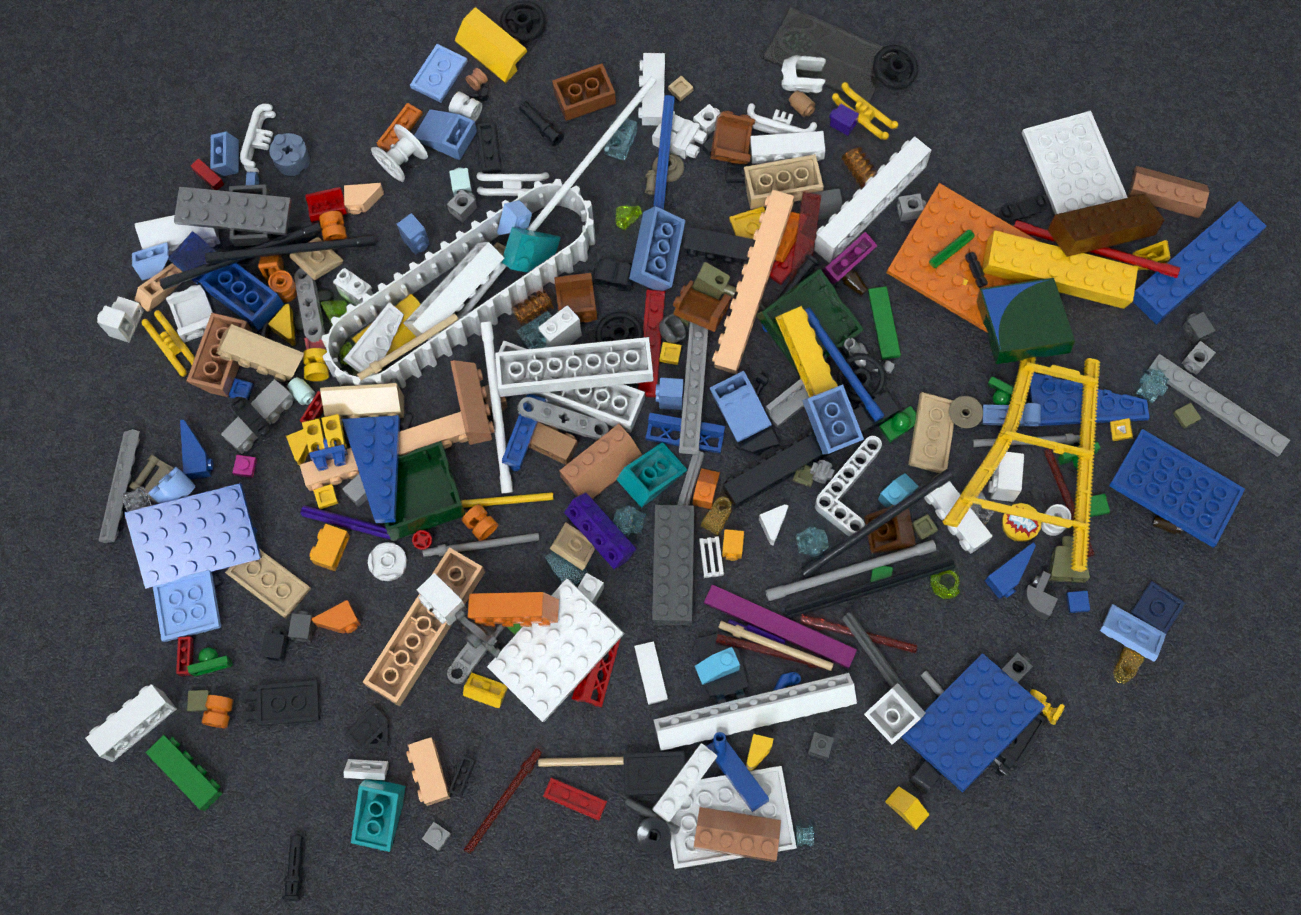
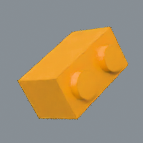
(329, 547)

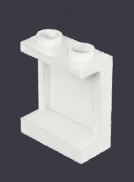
(190, 311)
(561, 328)

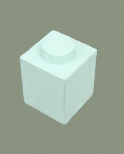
(460, 180)

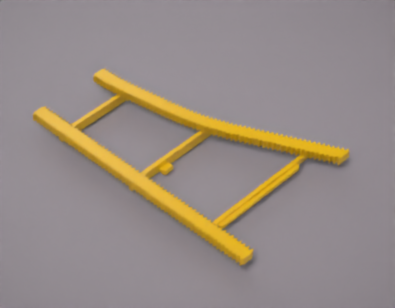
(1009, 433)

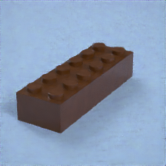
(1105, 225)

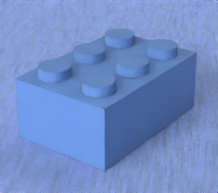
(833, 419)

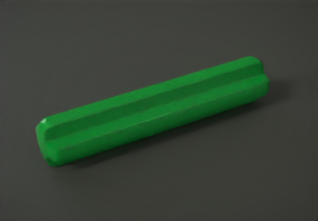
(951, 249)

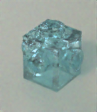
(1153, 385)
(629, 520)
(812, 541)

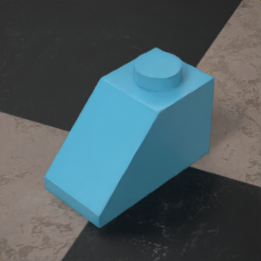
(897, 490)
(717, 666)

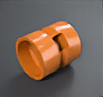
(332, 226)
(283, 284)
(481, 524)
(217, 711)

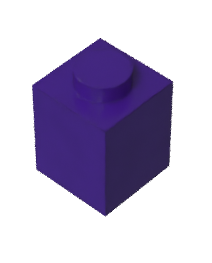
(843, 119)

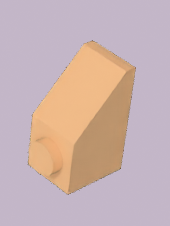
(361, 197)

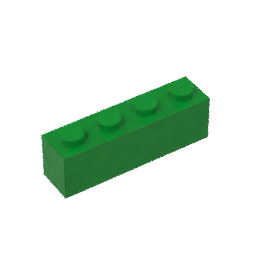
(184, 772)

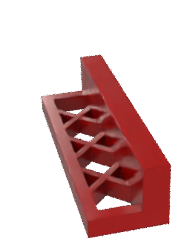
(584, 689)

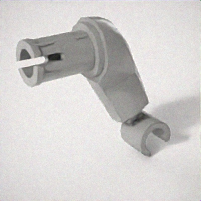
(855, 348)

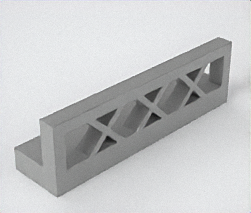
(787, 403)

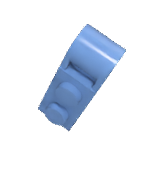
(996, 414)

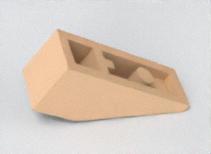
(151, 293)

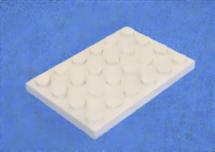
(1073, 163)
(550, 661)
(721, 795)

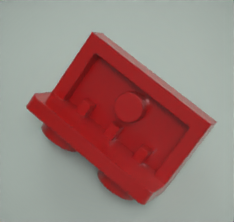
(325, 201)

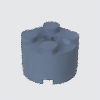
(289, 154)

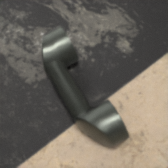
(324, 295)

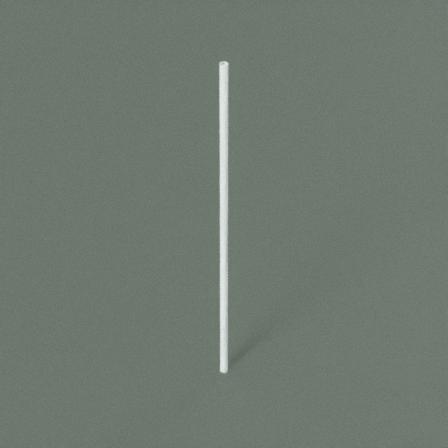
(565, 187)

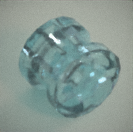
(804, 836)

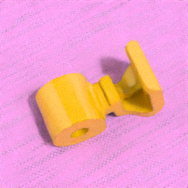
(1051, 713)

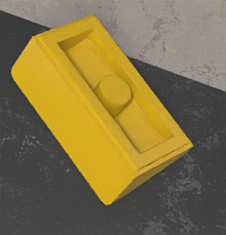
(485, 690)

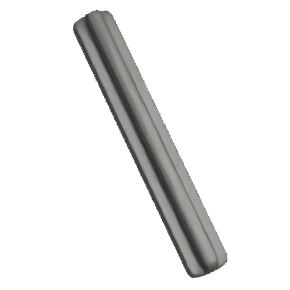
(691, 478)

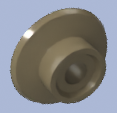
(675, 170)
(968, 405)

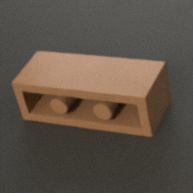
(553, 443)

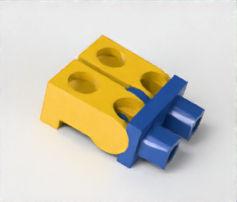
(326, 448)

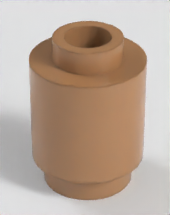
(802, 103)

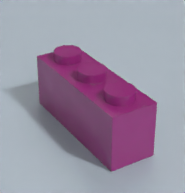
(849, 258)

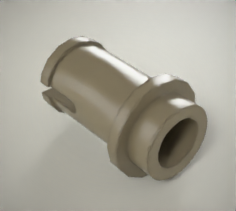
(651, 180)

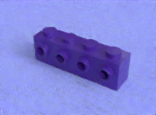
(600, 530)

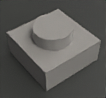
(436, 836)

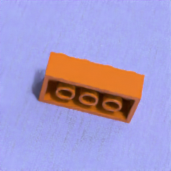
(513, 609)

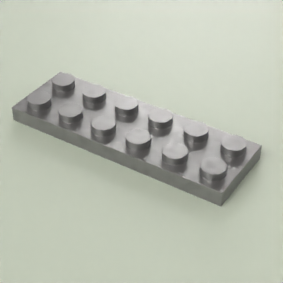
(232, 211)

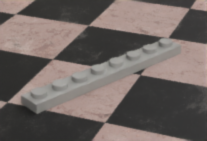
(693, 390)
(1221, 406)

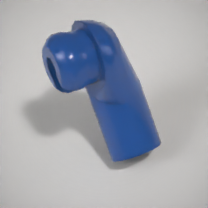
(787, 680)

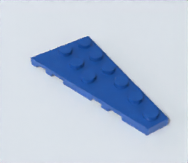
(1063, 400)
(376, 455)

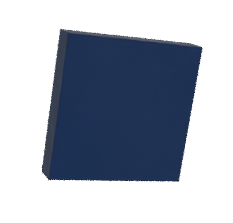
(1157, 607)

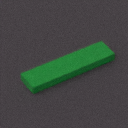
(884, 323)

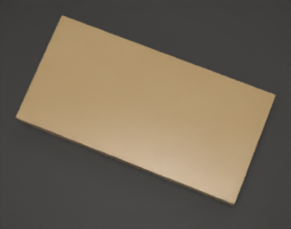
(931, 434)
(270, 583)

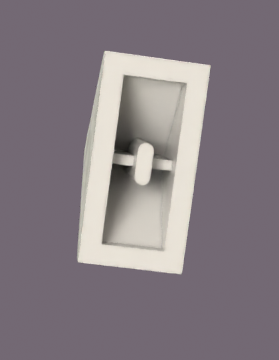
(772, 521)

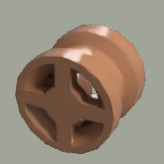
(476, 79)

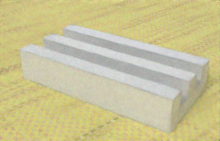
(713, 573)
(366, 769)

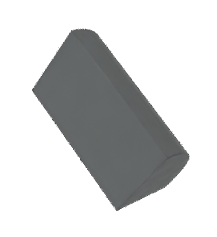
(830, 203)

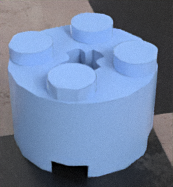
(172, 487)

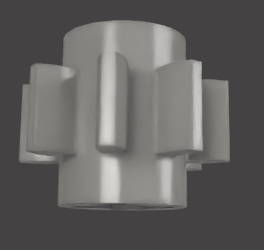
(822, 471)

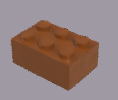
(584, 92)

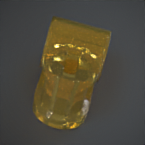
(716, 518)
(1129, 661)

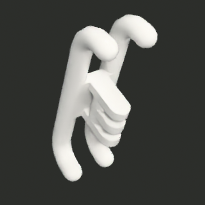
(777, 125)
(256, 136)
(511, 183)

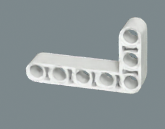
(844, 483)

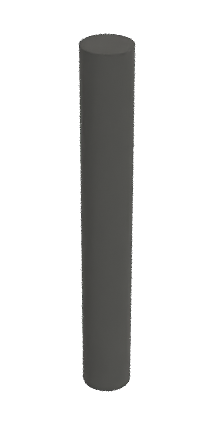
(649, 813)

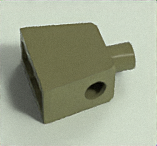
(713, 282)
(1061, 564)

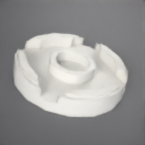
(387, 561)

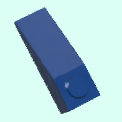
(195, 459)
(1008, 576)

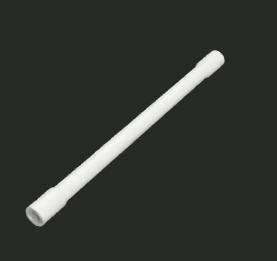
(487, 337)

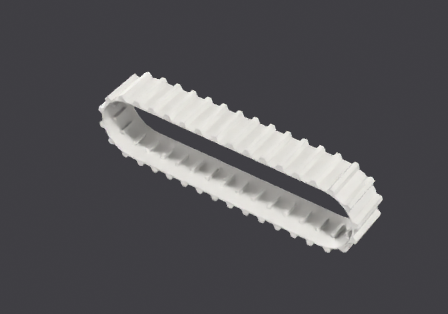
(440, 262)

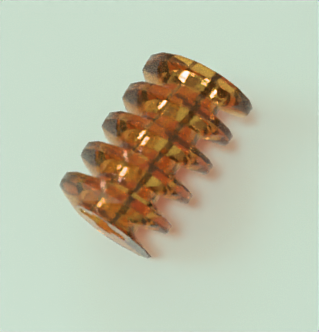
(858, 166)
(532, 307)

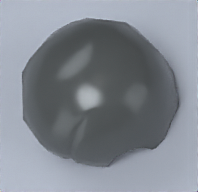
(672, 329)

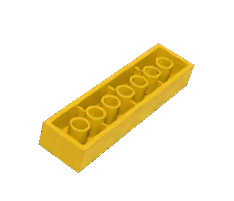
(1074, 275)

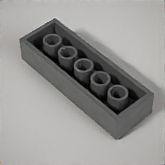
(673, 565)

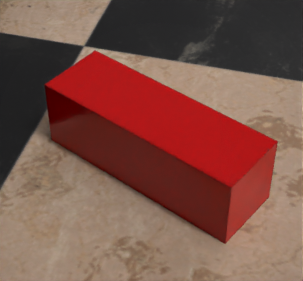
(207, 174)
(314, 410)
(184, 655)

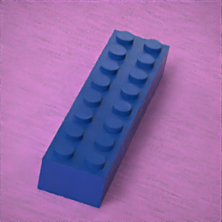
(1199, 262)

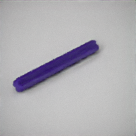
(344, 521)

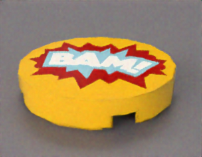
(1020, 528)

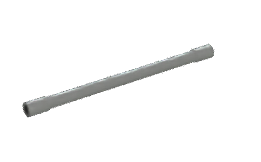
(917, 550)

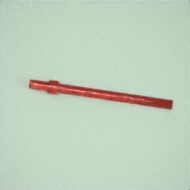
(1064, 491)
(821, 624)
(761, 649)
(526, 767)

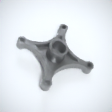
(477, 634)

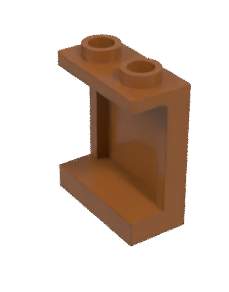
(732, 138)
(578, 294)
(700, 307)

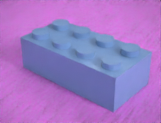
(657, 249)

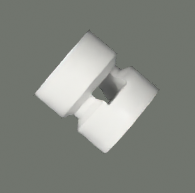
(465, 106)
(1058, 511)

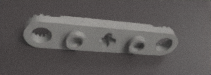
(312, 314)
(550, 414)
(470, 657)

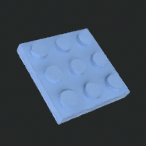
(187, 606)

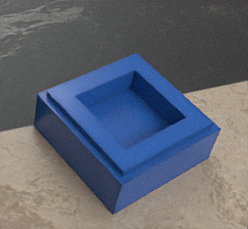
(241, 389)
(1078, 601)

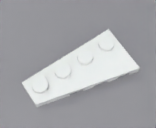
(376, 339)

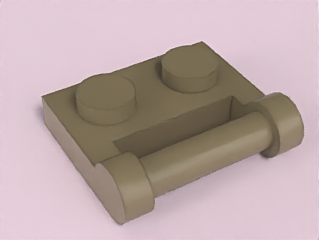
(160, 473)

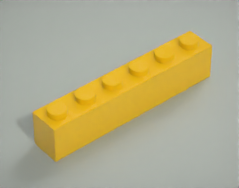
(805, 351)

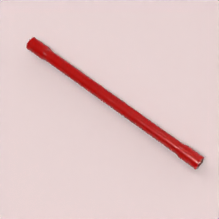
(1163, 268)

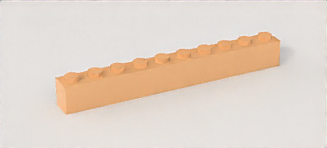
(754, 282)
(446, 429)

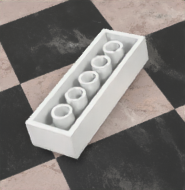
(455, 288)

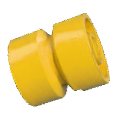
(315, 366)

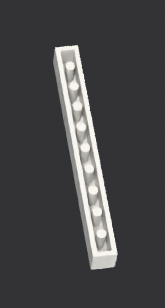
(755, 711)

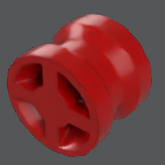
(422, 539)

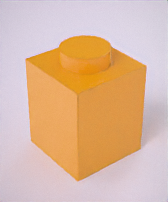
(733, 544)

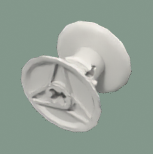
(399, 153)

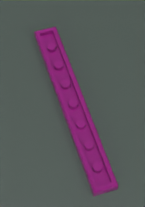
(780, 626)

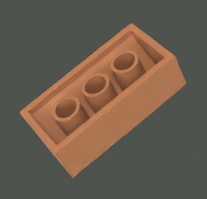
(1170, 191)
(209, 369)
(471, 401)
(600, 463)
(737, 834)

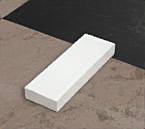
(651, 673)

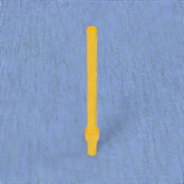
(508, 500)

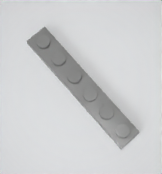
(119, 485)

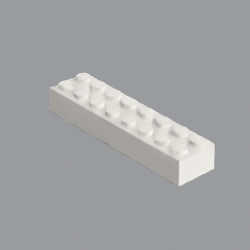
(872, 199)
(574, 367)
(607, 403)

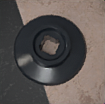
(646, 842)

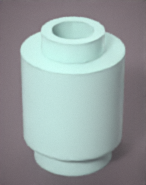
(301, 391)

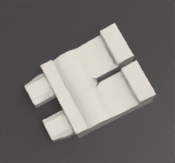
(683, 137)
(351, 287)

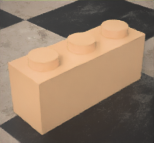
(428, 772)

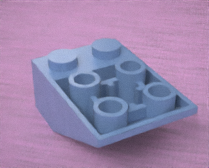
(446, 132)
(740, 406)

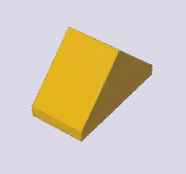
(1158, 252)
(283, 324)
(298, 446)
(907, 807)

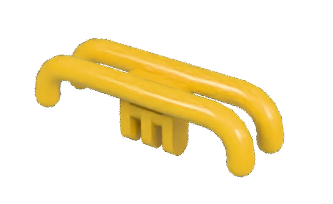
(866, 112)
(169, 342)

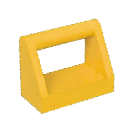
(759, 749)

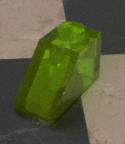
(334, 308)

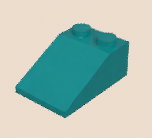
(528, 249)
(651, 474)
(377, 814)

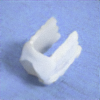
(793, 83)

